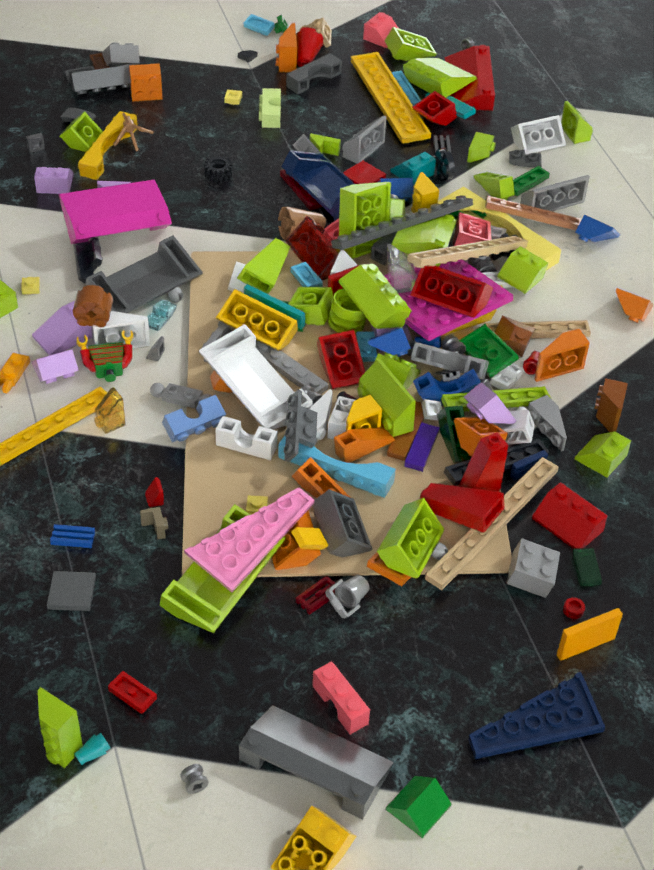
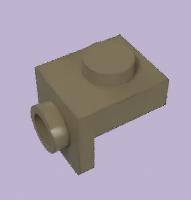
(154, 516)

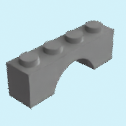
(448, 360)

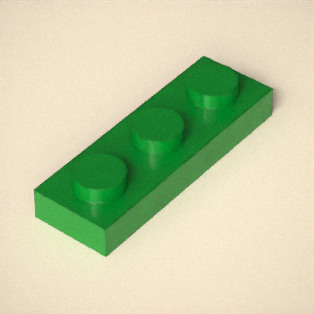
(529, 180)

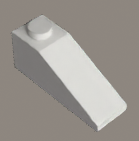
(323, 407)

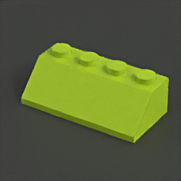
(375, 297)
(391, 396)
(411, 539)

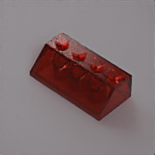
(314, 247)

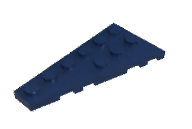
(545, 719)

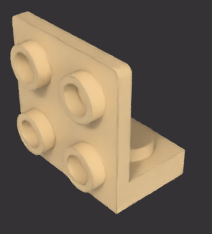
(321, 27)

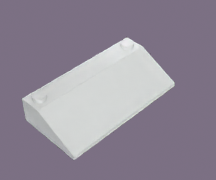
(251, 377)

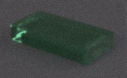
(587, 567)

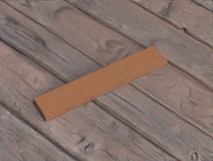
(532, 213)

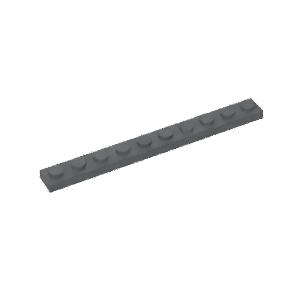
(399, 223)

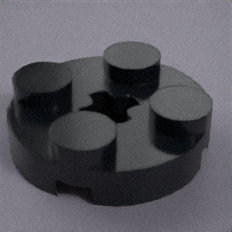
(444, 164)

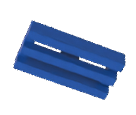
(74, 534)

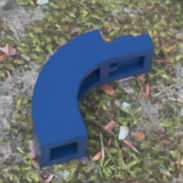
(432, 389)

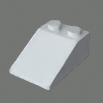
(123, 321)

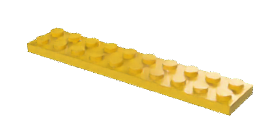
(390, 98)

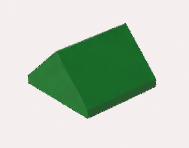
(420, 804)

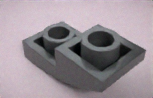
(72, 113)
(519, 158)

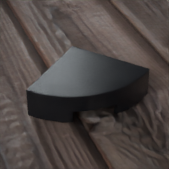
(247, 55)

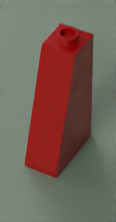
(486, 464)
(464, 505)

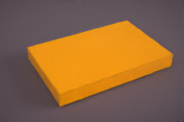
(589, 634)

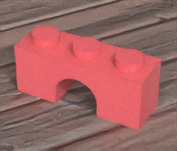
(350, 707)

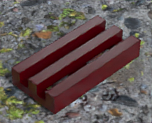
(318, 599)

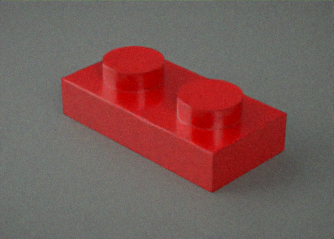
(132, 692)

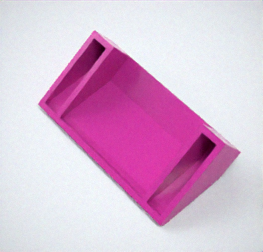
(114, 210)

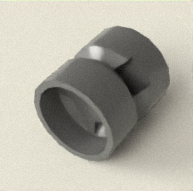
(482, 264)

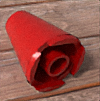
(308, 45)

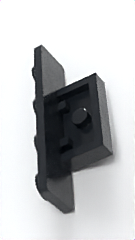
(87, 258)

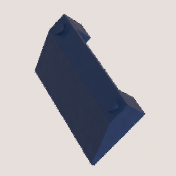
(318, 178)

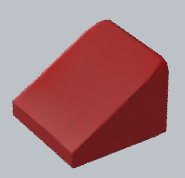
(155, 494)

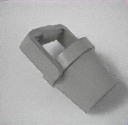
(348, 594)

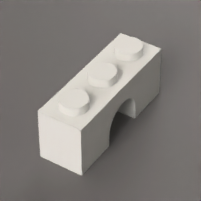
(232, 436)

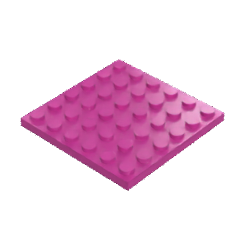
(433, 320)

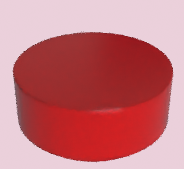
(574, 608)

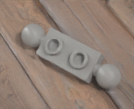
(178, 394)

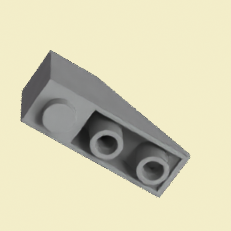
(549, 420)

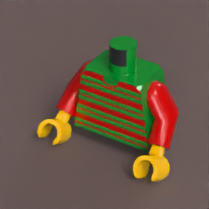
(107, 359)

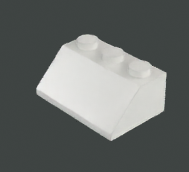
(539, 135)

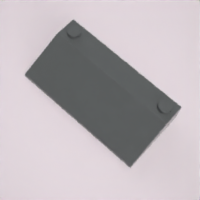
(148, 277)
(316, 757)

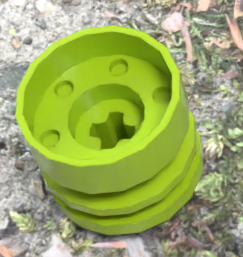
(345, 314)

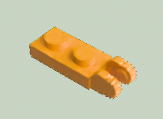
(13, 370)

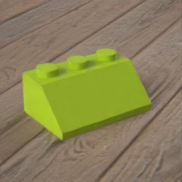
(59, 728)

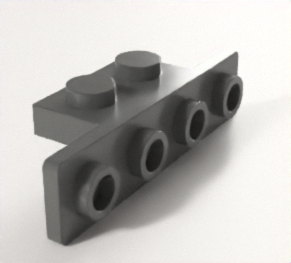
(300, 426)

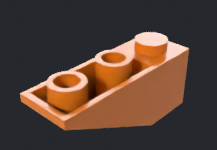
(360, 442)

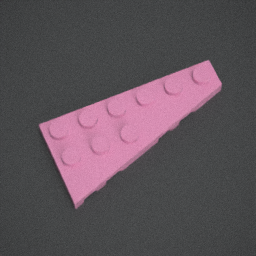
(244, 544)

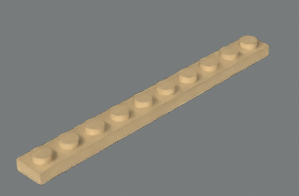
(465, 251)
(474, 541)

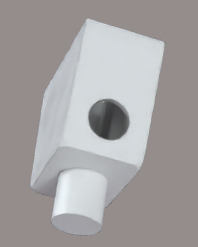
(521, 430)

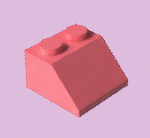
(378, 29)

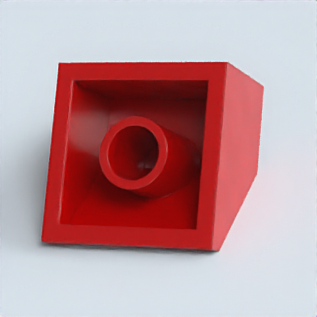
(436, 109)

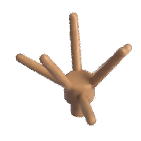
(129, 127)

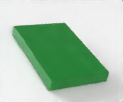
(488, 346)

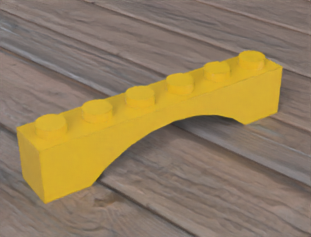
(92, 162)

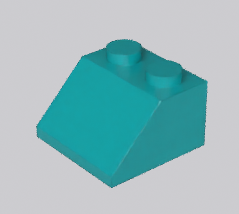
(414, 166)

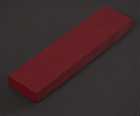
(304, 196)

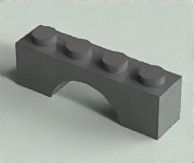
(326, 66)

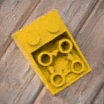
(315, 844)

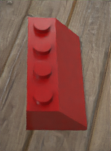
(451, 290)

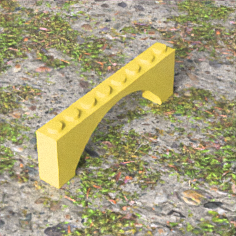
(536, 244)

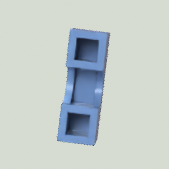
(180, 426)

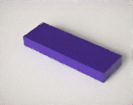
(421, 447)

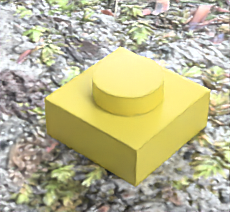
(233, 97)
(30, 285)
(254, 503)

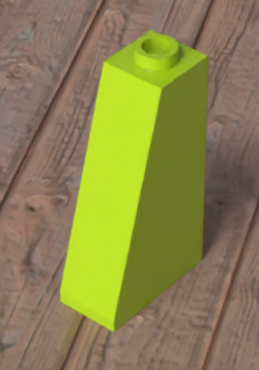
(265, 266)

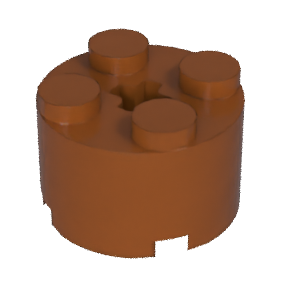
(92, 306)

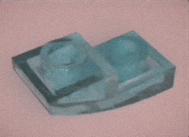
(161, 314)

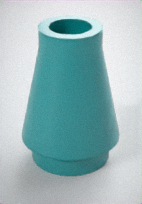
(92, 749)

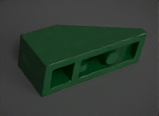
(449, 434)

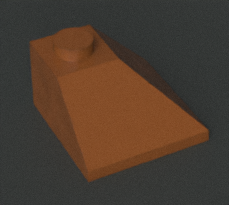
(514, 334)

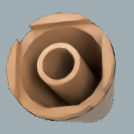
(292, 217)

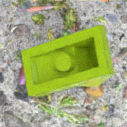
(326, 144)

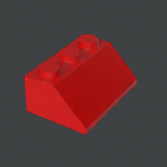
(570, 517)

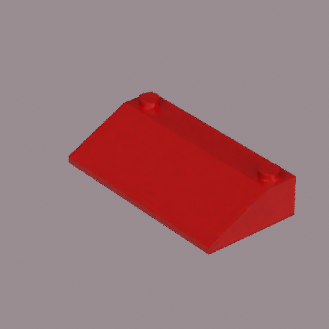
(477, 62)

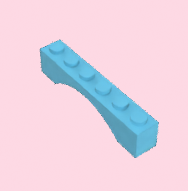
(370, 477)

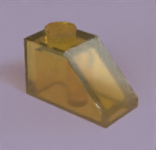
(110, 412)

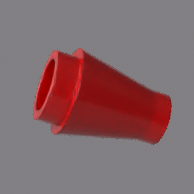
(531, 362)

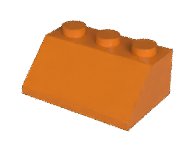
(289, 553)

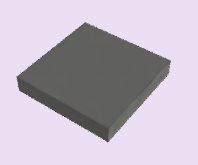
(71, 591)

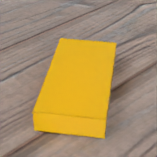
(309, 538)

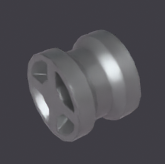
(194, 778)

